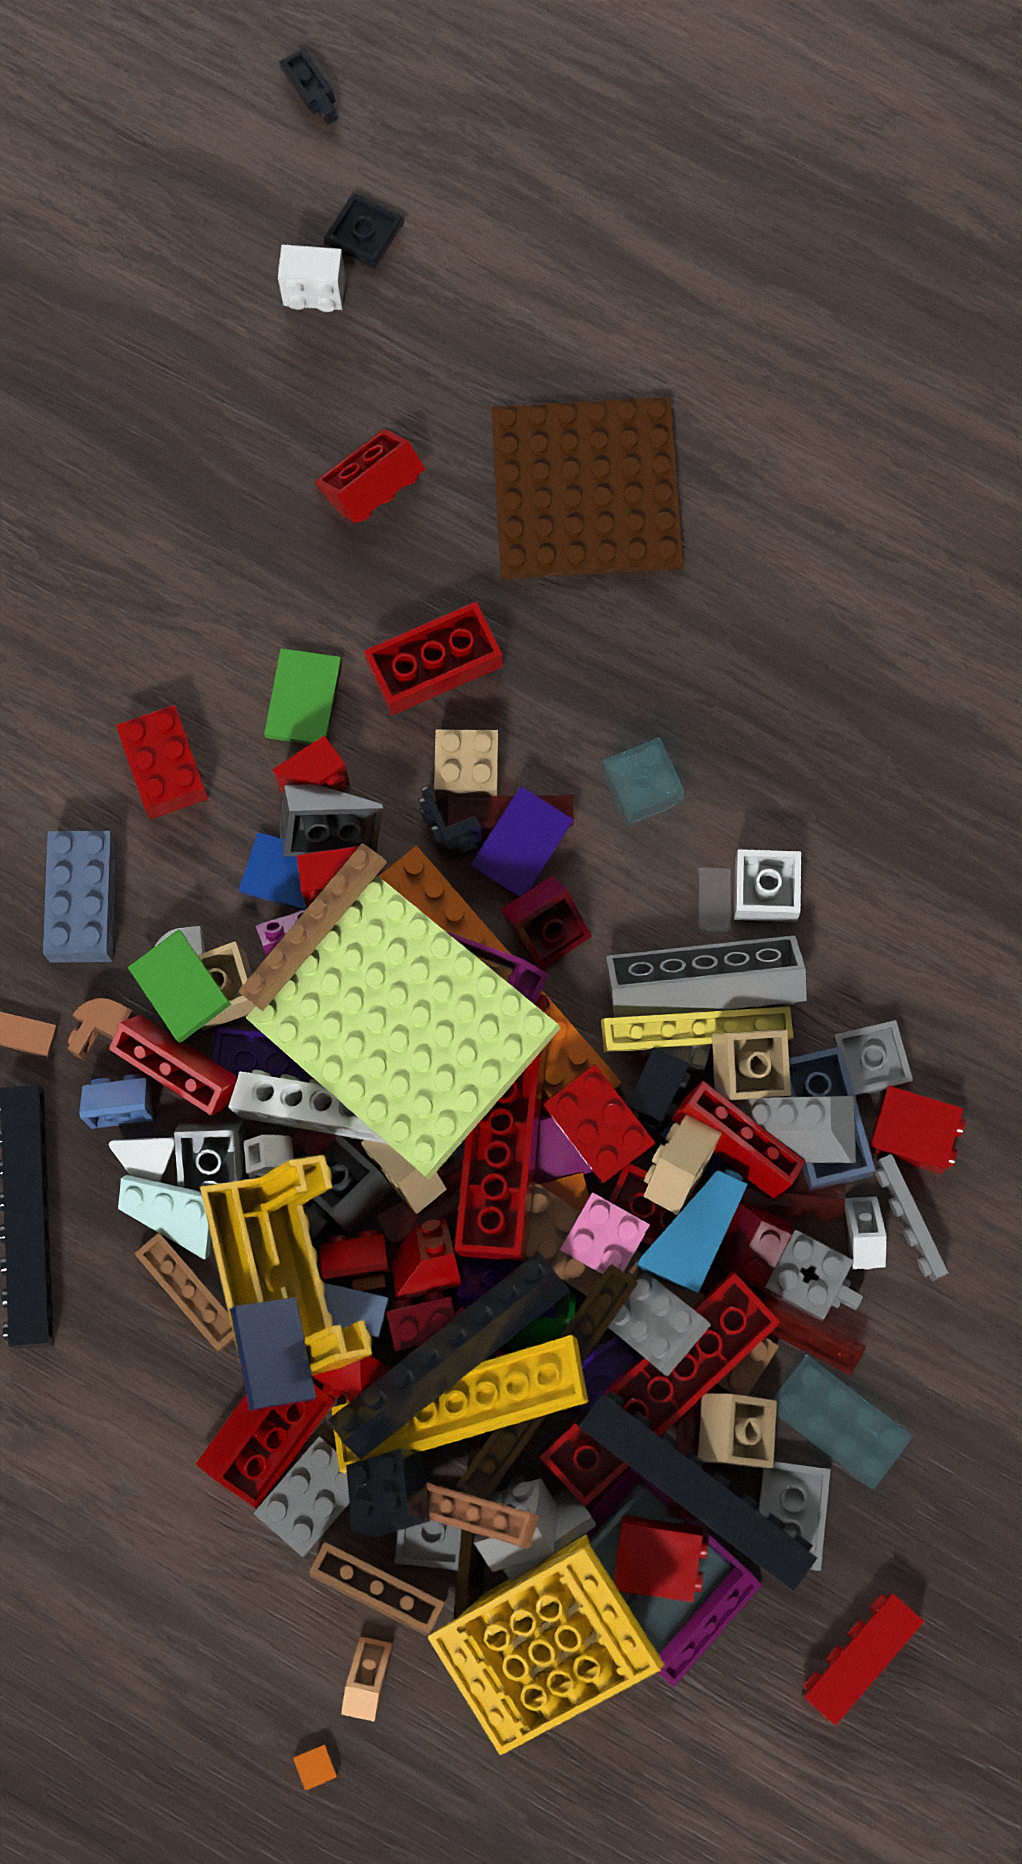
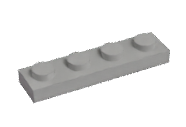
(916, 1230)

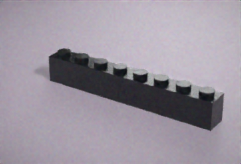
(25, 1218)
(448, 1355)
(696, 1489)

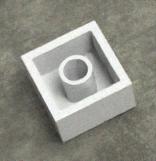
(311, 277)
(767, 885)

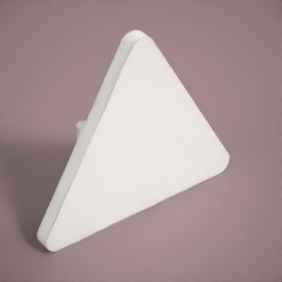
(144, 1156)

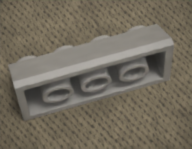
(811, 1127)

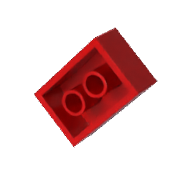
(162, 762)
(598, 1123)

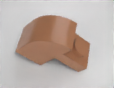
(96, 1018)

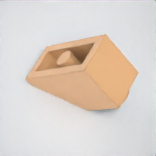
(366, 1678)

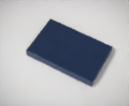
(272, 1353)

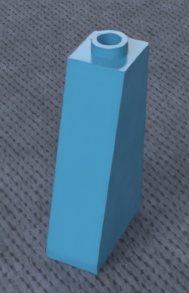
(693, 1238)

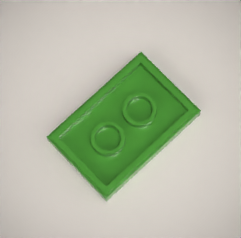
(302, 696)
(179, 986)

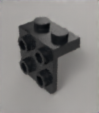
(456, 839)

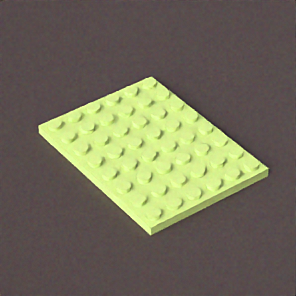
(405, 1026)

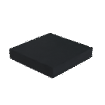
(363, 230)

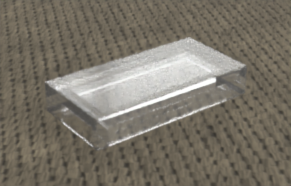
(714, 899)

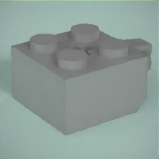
(828, 1269)
(528, 1497)

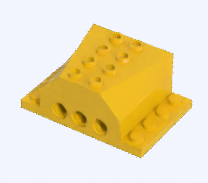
(545, 1647)

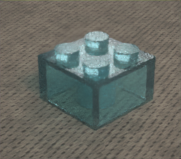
(643, 781)

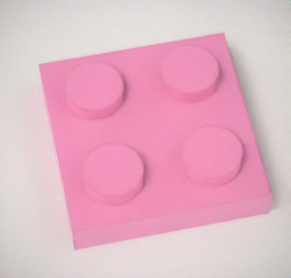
(604, 1235)

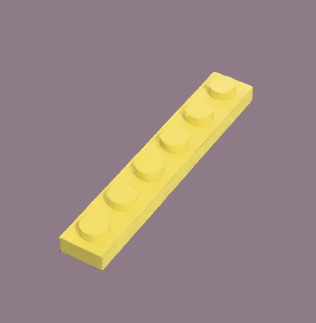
(688, 1028)

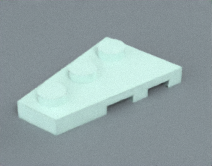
(169, 1211)

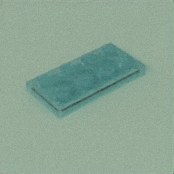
(840, 1422)

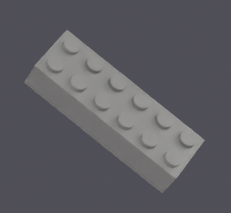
(707, 978)

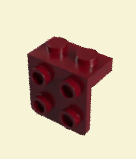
(418, 1320)

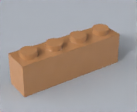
(376, 1589)

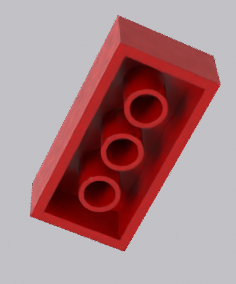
(433, 658)

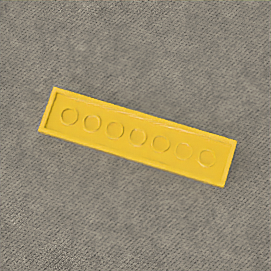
(490, 1398)

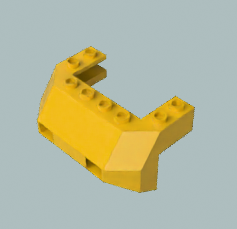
(269, 1255)

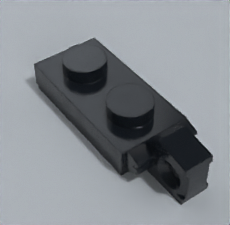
(310, 84)

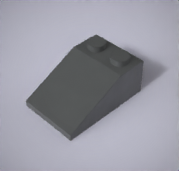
(326, 820)
(209, 1152)
(354, 1182)

